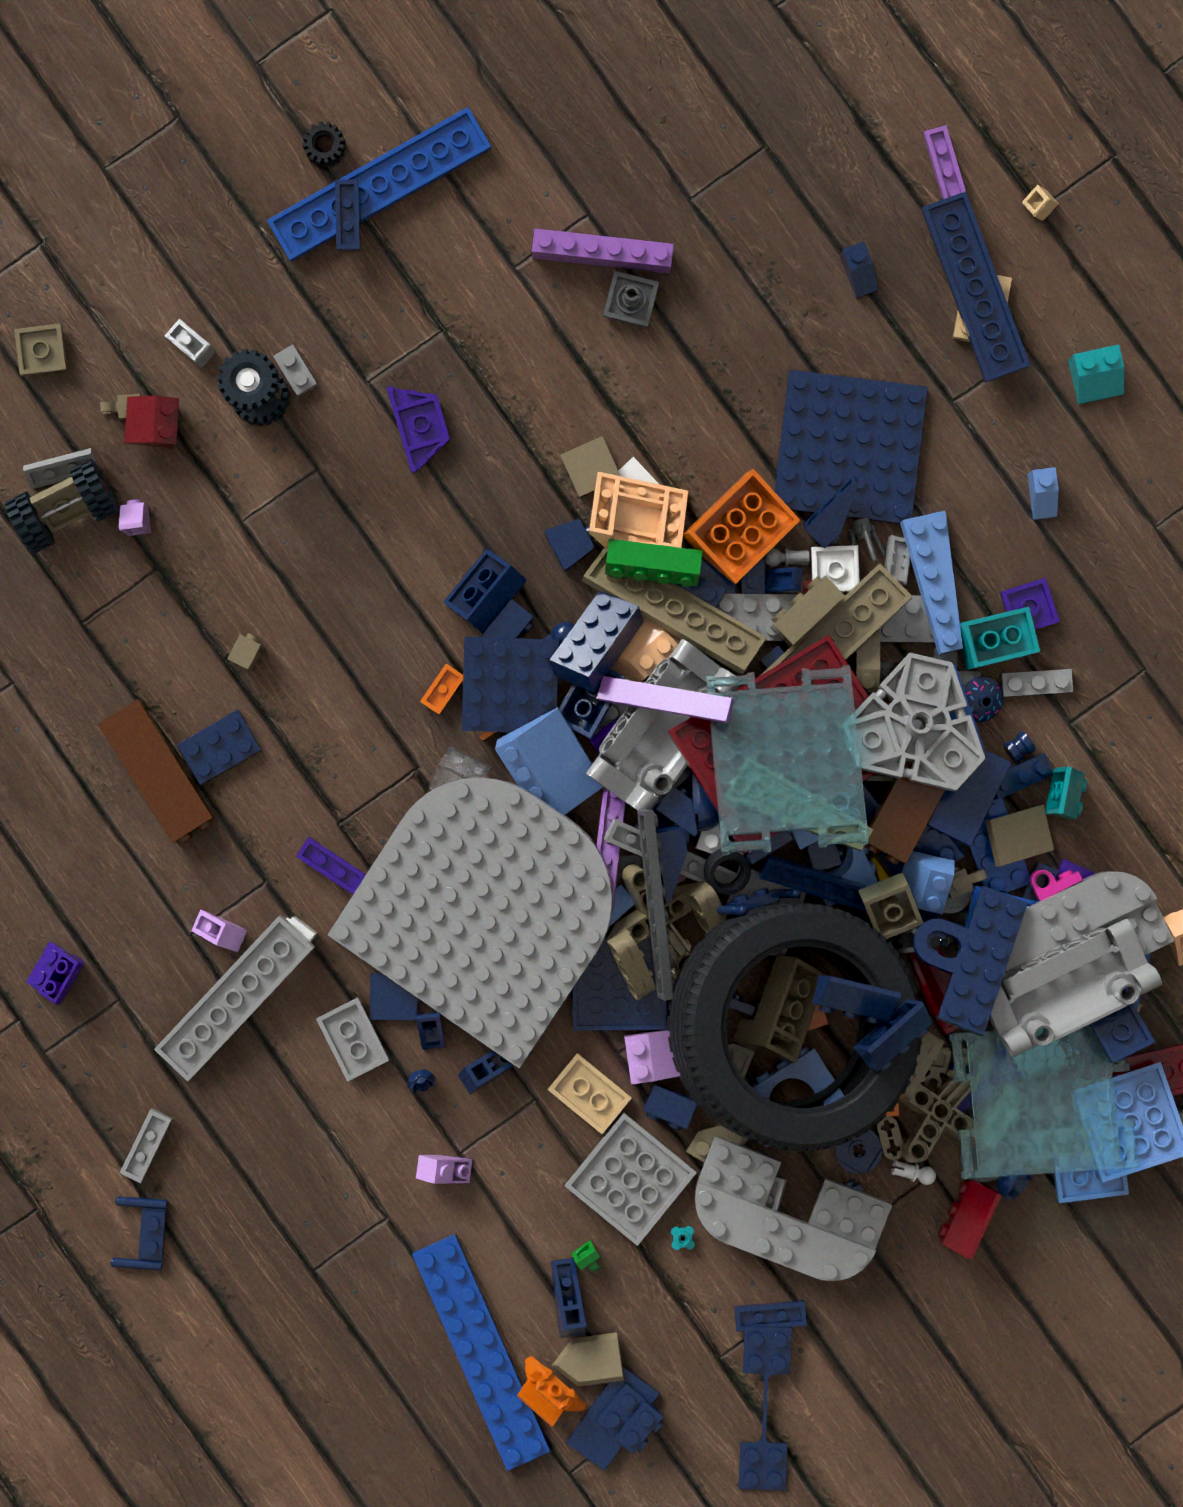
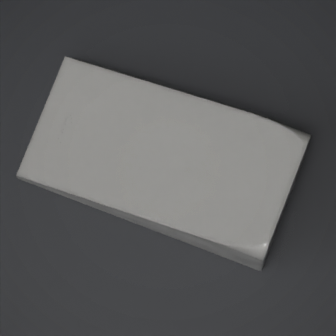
(190, 343)

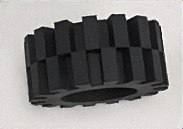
(317, 132)

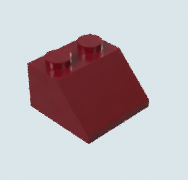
(151, 421)

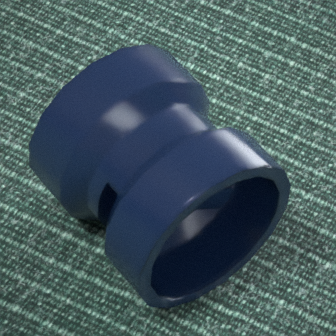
(1019, 747)

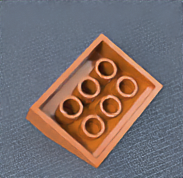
(741, 526)

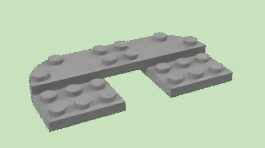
(1086, 906)
(829, 1247)

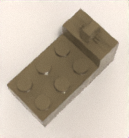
(782, 1012)

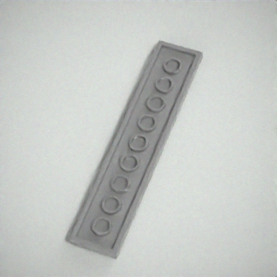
(757, 610)

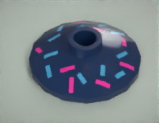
(977, 690)

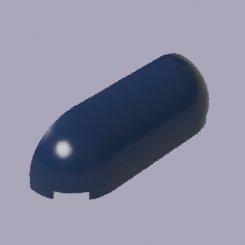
(706, 813)

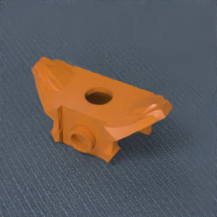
(547, 1393)

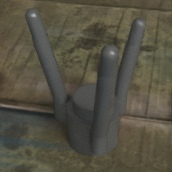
(864, 531)

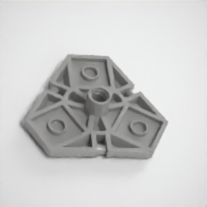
(941, 752)

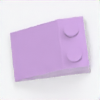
(649, 1056)

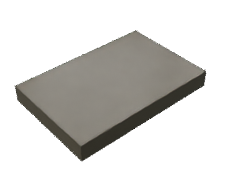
(1019, 835)

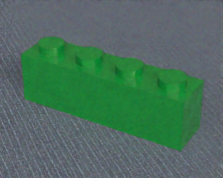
(653, 562)

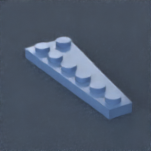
(932, 563)

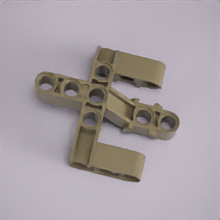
(623, 942)
(946, 1097)

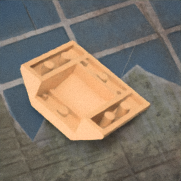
(637, 511)
(645, 651)

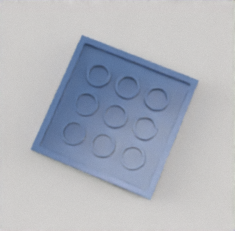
(1158, 1128)

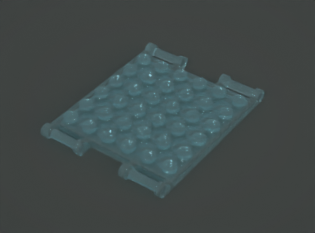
(788, 761)
(1041, 1108)

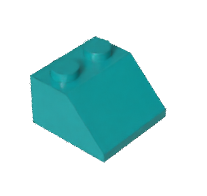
(1097, 374)

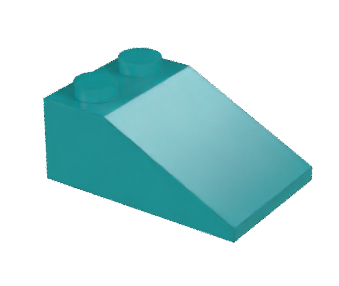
(998, 638)
(1065, 793)

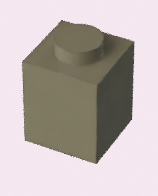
(246, 651)

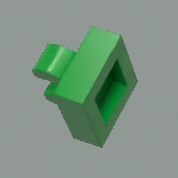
(586, 1256)

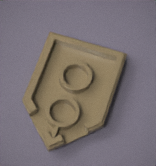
(591, 1360)

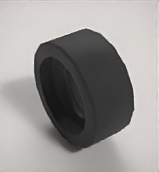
(735, 885)

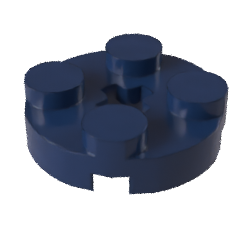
(862, 1162)

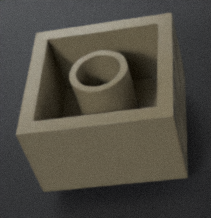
(891, 906)

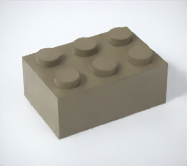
(806, 610)

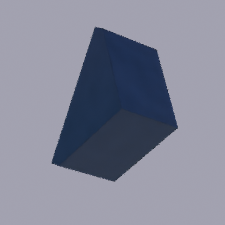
(431, 1030)

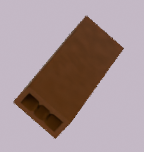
(157, 771)
(902, 817)

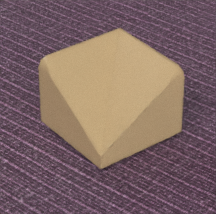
(1040, 202)

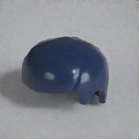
(1012, 1186)

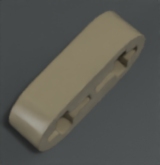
(895, 1136)

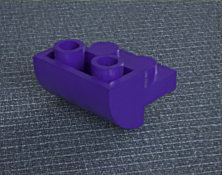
(55, 973)

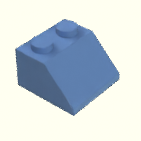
(929, 880)

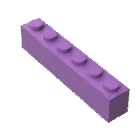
(602, 250)

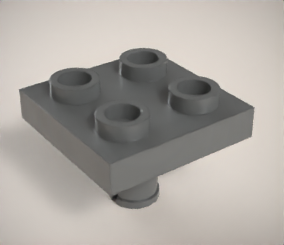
(631, 299)

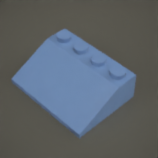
(549, 761)

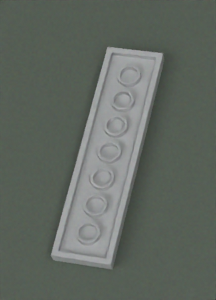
(234, 997)

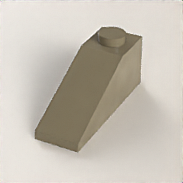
(867, 663)

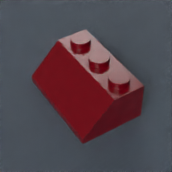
(969, 1217)

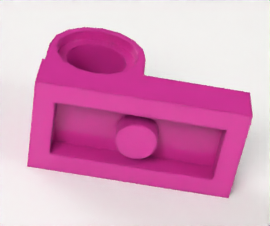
(1065, 880)

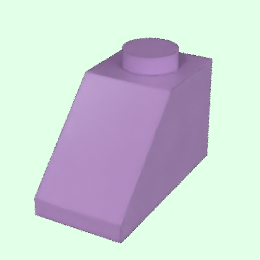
(134, 518)
(219, 931)

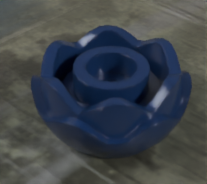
(421, 1080)

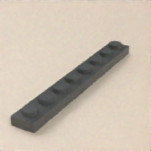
(655, 894)

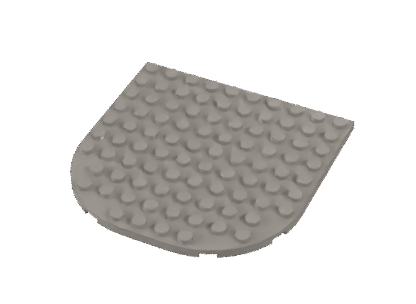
(483, 910)

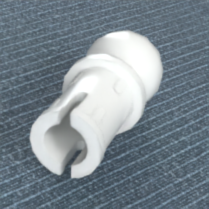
(925, 1175)

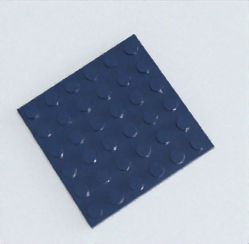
(849, 429)

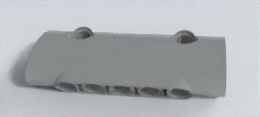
(639, 743)
(1071, 987)

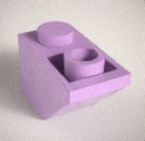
(443, 1169)

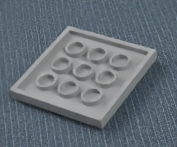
(630, 1178)

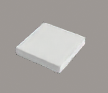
(838, 564)

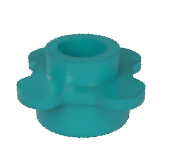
(687, 1242)

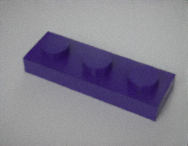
(331, 865)

